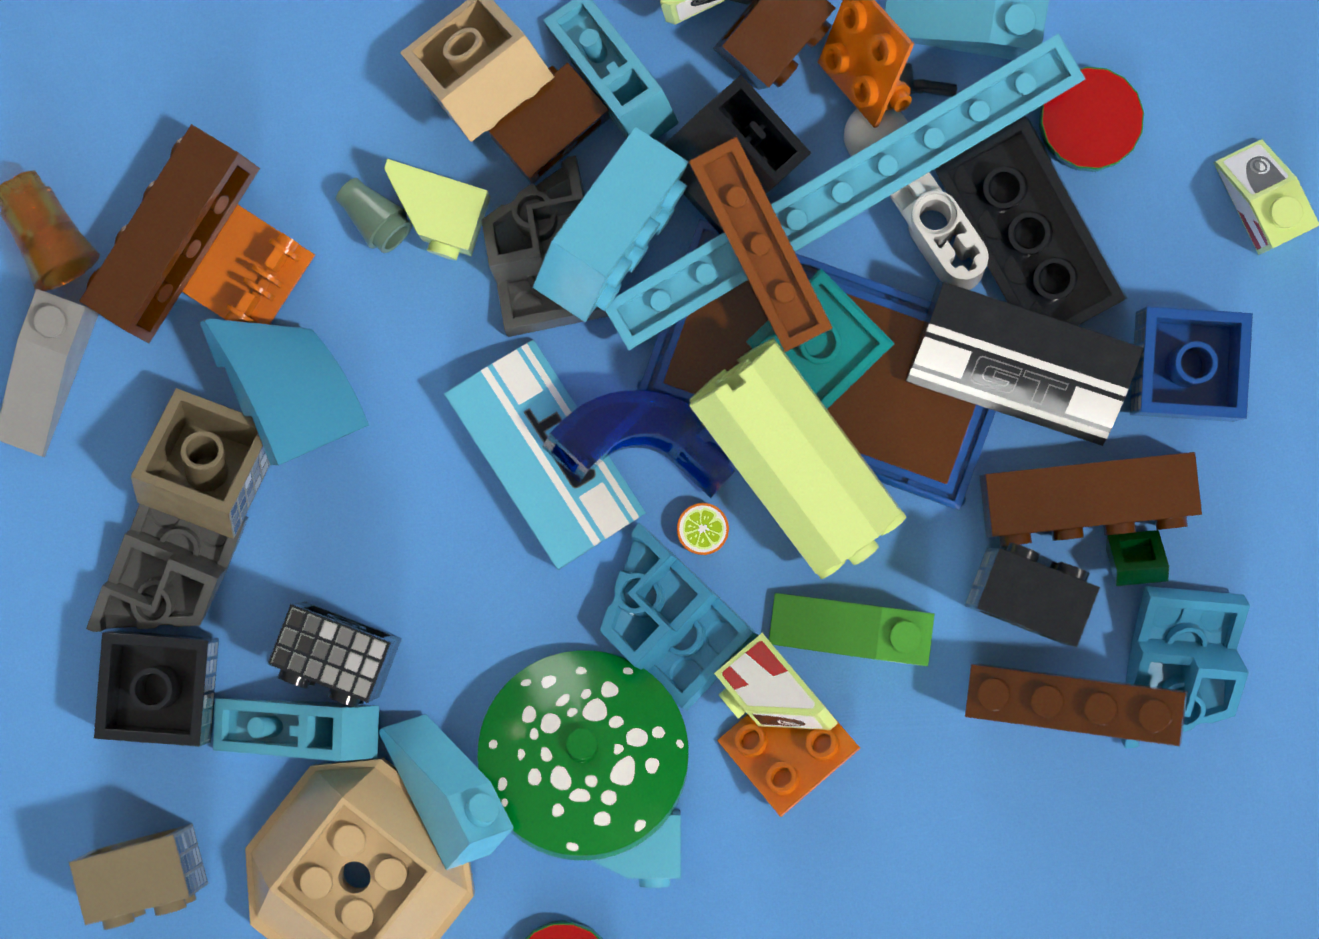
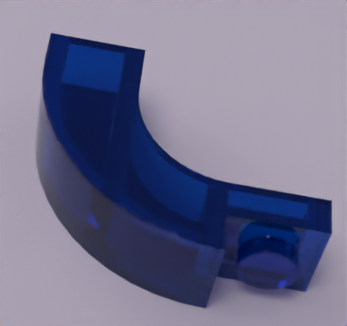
(638, 421)

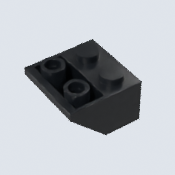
(761, 132)

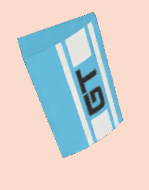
(510, 416)

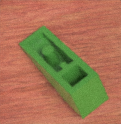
(851, 629)

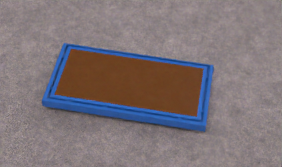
(901, 430)

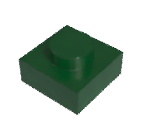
(1137, 558)

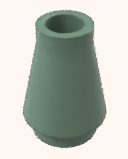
(375, 217)

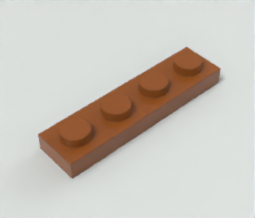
(760, 244)

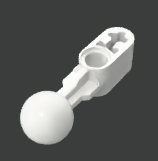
(921, 197)

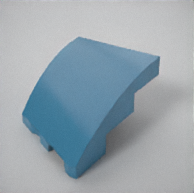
(286, 385)
(671, 621)
(1191, 645)

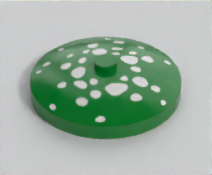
(584, 754)

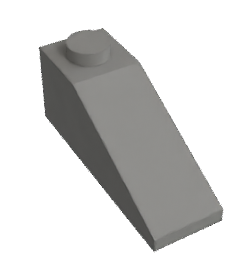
(43, 370)

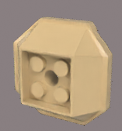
(343, 817)

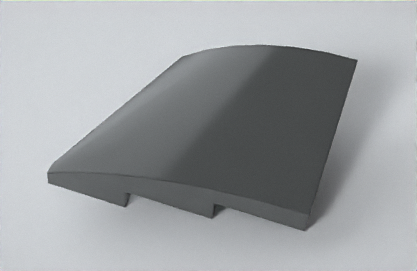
(517, 244)
(163, 573)

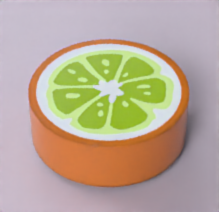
(702, 528)

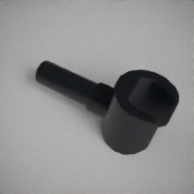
(926, 86)

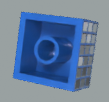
(1192, 364)

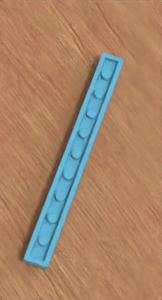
(854, 185)

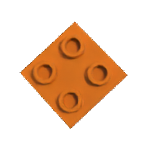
(867, 58)
(248, 270)
(786, 761)

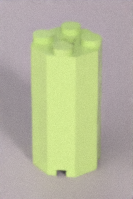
(797, 459)

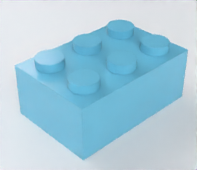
(612, 226)

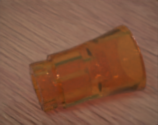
(44, 232)

